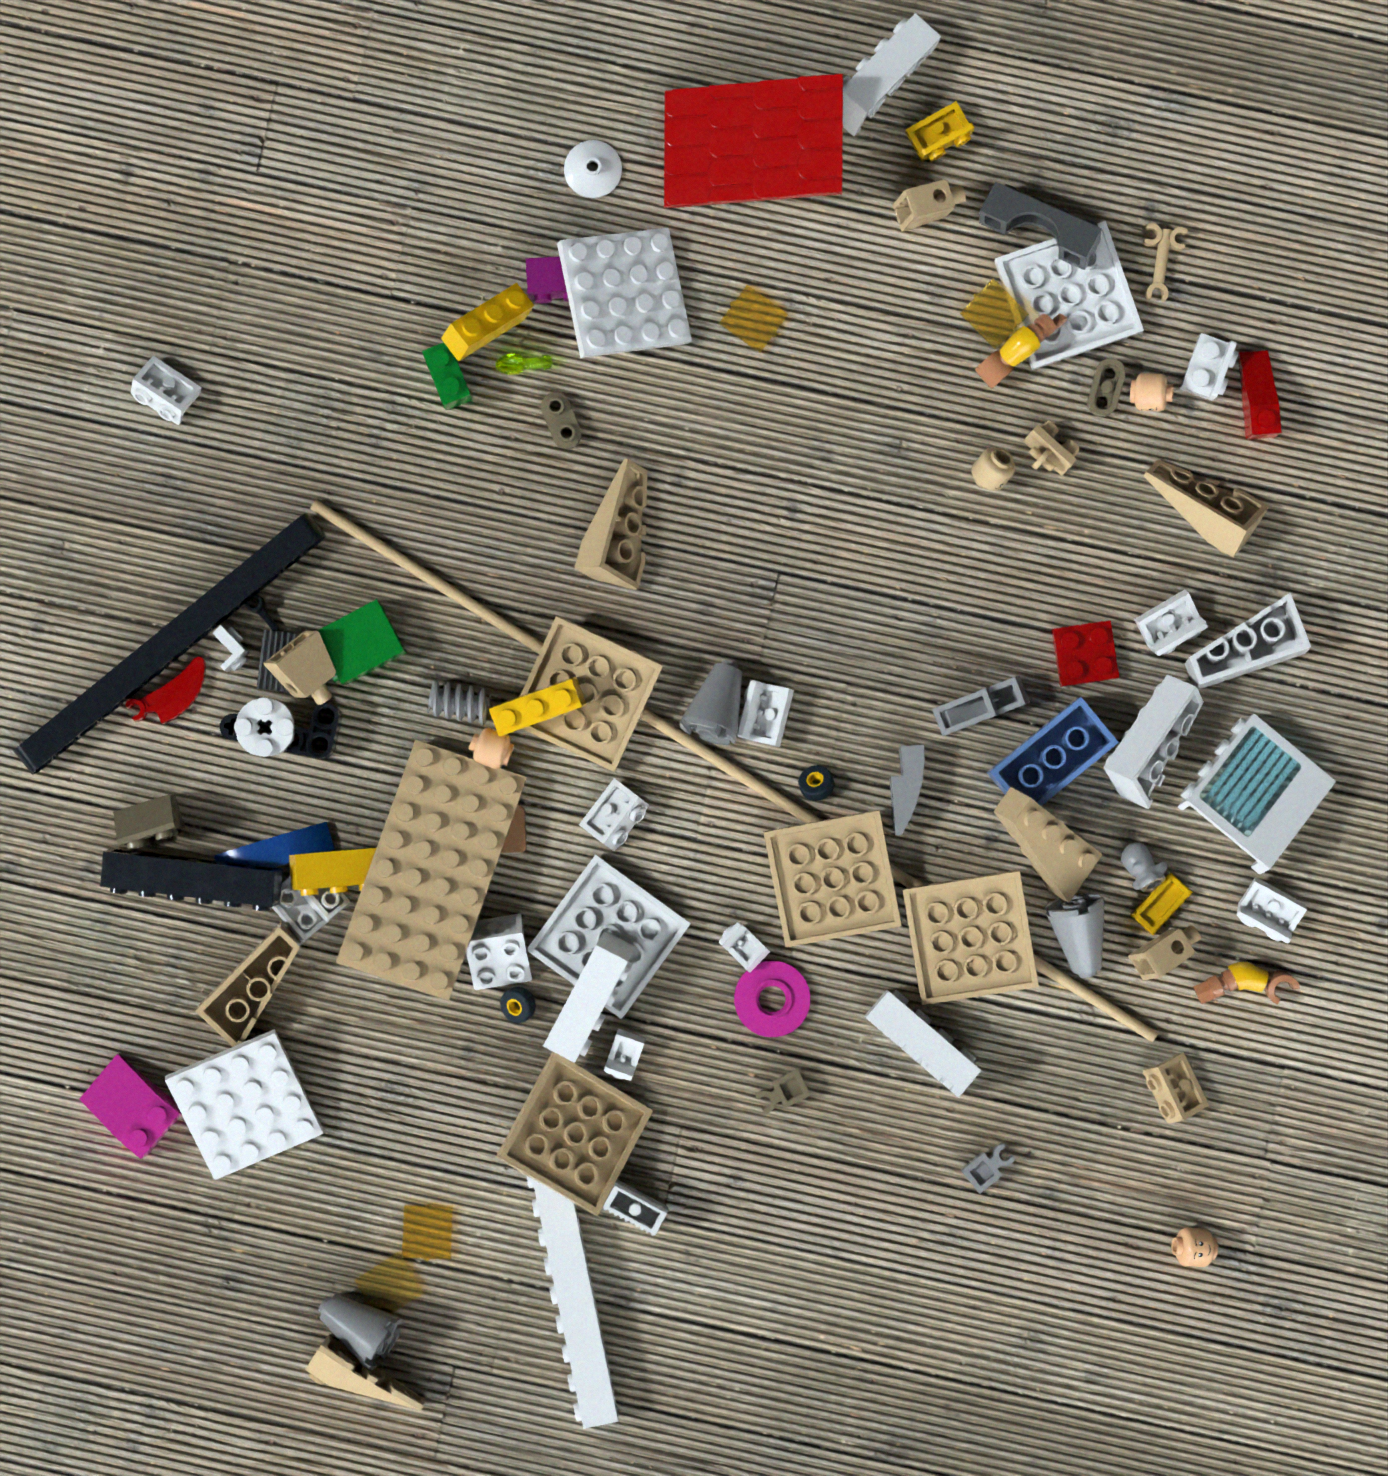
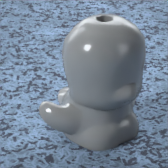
(1140, 864)

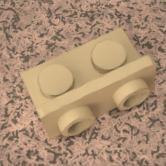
(1175, 1088)

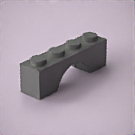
(1009, 209)

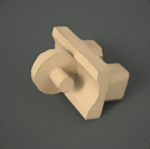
(1049, 451)

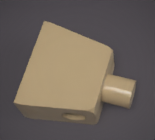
(927, 203)
(304, 667)
(1164, 952)

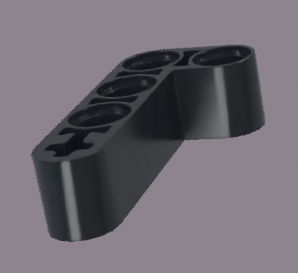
(306, 736)

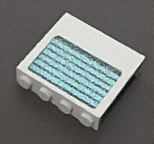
(1258, 790)

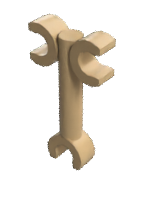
(1165, 239)

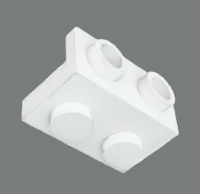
(1171, 623)
(764, 713)
(1270, 910)

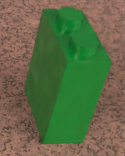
(361, 642)

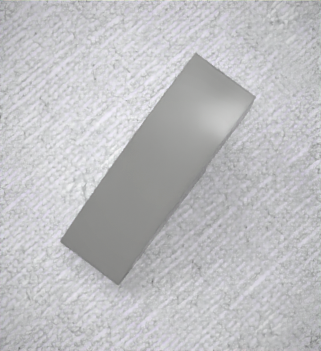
(980, 705)
(907, 787)

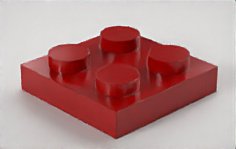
(1085, 653)

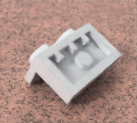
(1208, 367)
(164, 390)
(614, 815)

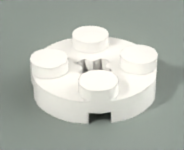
(282, 727)

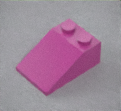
(131, 1106)

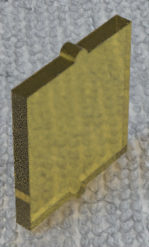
(994, 313)
(753, 319)
(427, 1232)
(389, 1285)

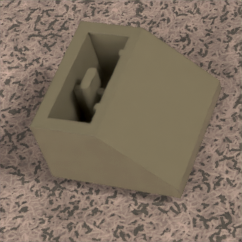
(148, 820)

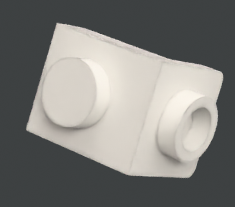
(231, 640)
(743, 946)
(624, 1055)

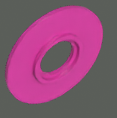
(796, 999)

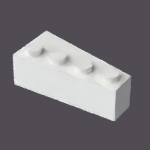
(885, 71)
(1253, 645)
(1153, 740)
(589, 996)
(922, 1042)

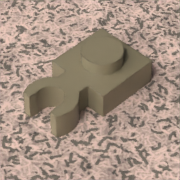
(787, 1089)

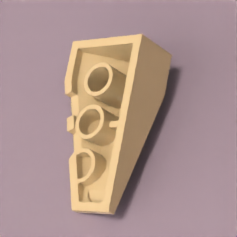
(1215, 513)
(614, 538)
(342, 1370)

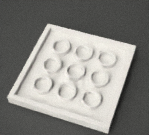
(624, 292)
(1092, 299)
(612, 903)
(244, 1104)

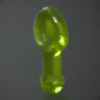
(515, 364)

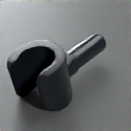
(261, 611)

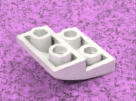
(308, 912)

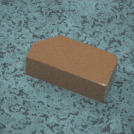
(517, 837)

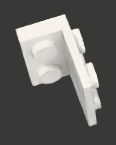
(498, 952)

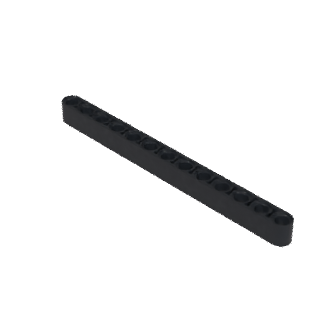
(169, 643)

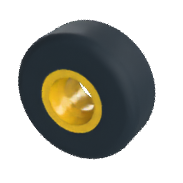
(819, 791)
(523, 998)

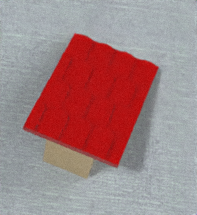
(753, 141)

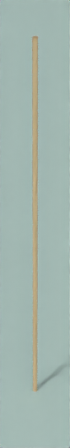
(692, 744)

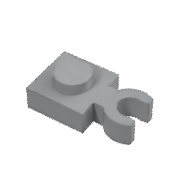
(984, 1171)

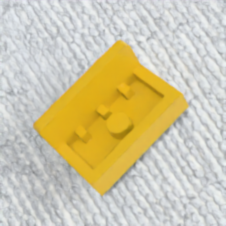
(939, 132)

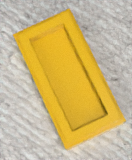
(1161, 903)

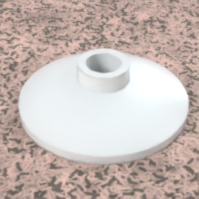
(593, 183)

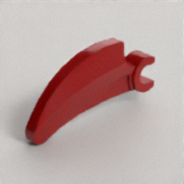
(174, 696)

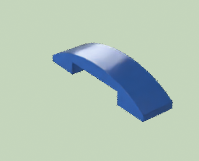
(276, 850)

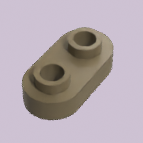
(1106, 388)
(561, 420)

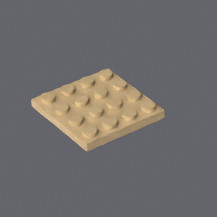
(613, 683)
(832, 878)
(970, 937)
(574, 1133)

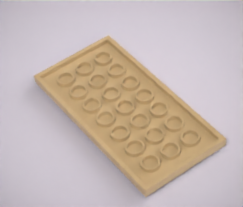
(431, 870)

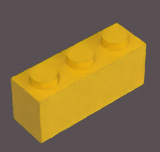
(487, 322)
(537, 706)
(329, 870)

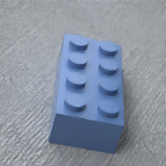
(1054, 753)

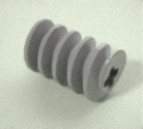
(459, 702)

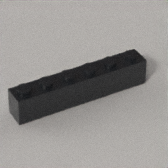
(192, 878)

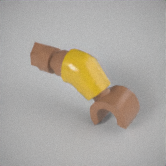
(1017, 349)
(1244, 976)

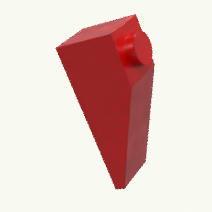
(1259, 396)

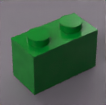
(447, 376)

